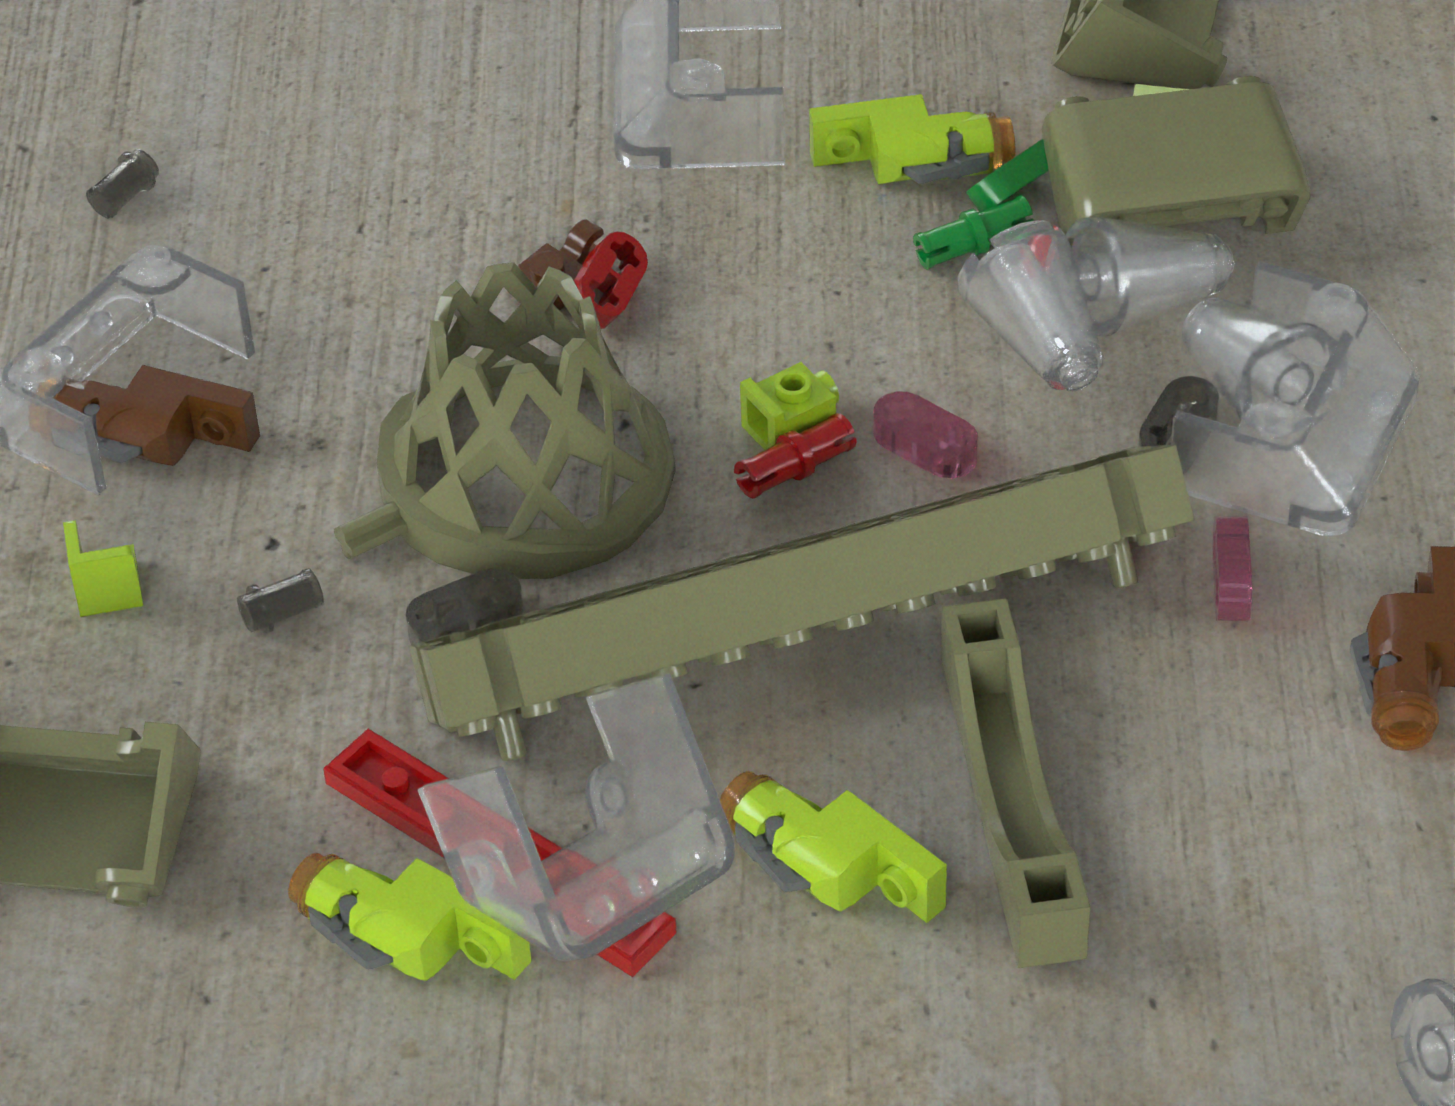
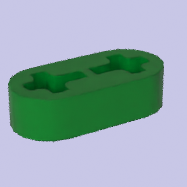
(1010, 178)

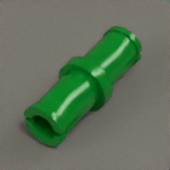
(969, 232)

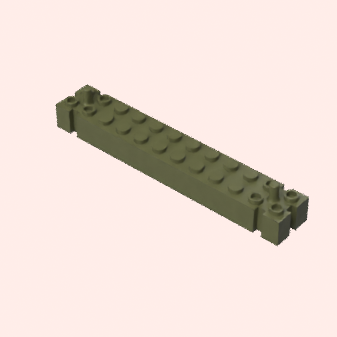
(781, 591)

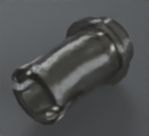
(133, 173)
(279, 600)

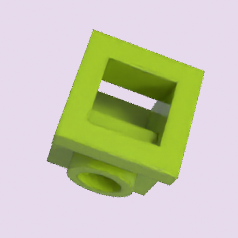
(786, 403)

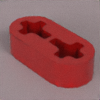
(615, 286)

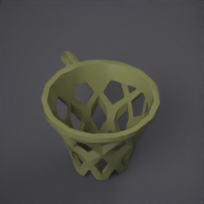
(444, 519)

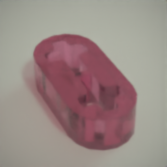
(925, 434)
(1232, 568)

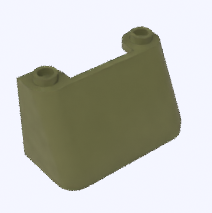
(1141, 42)
(1177, 158)
(94, 808)

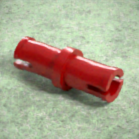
(795, 455)

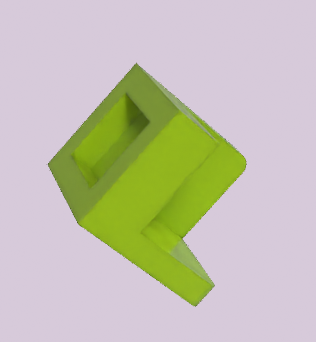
(102, 578)

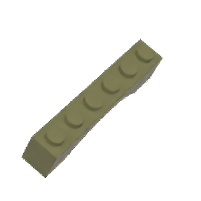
(1028, 851)

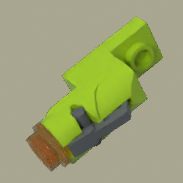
(908, 142)
(832, 850)
(401, 922)

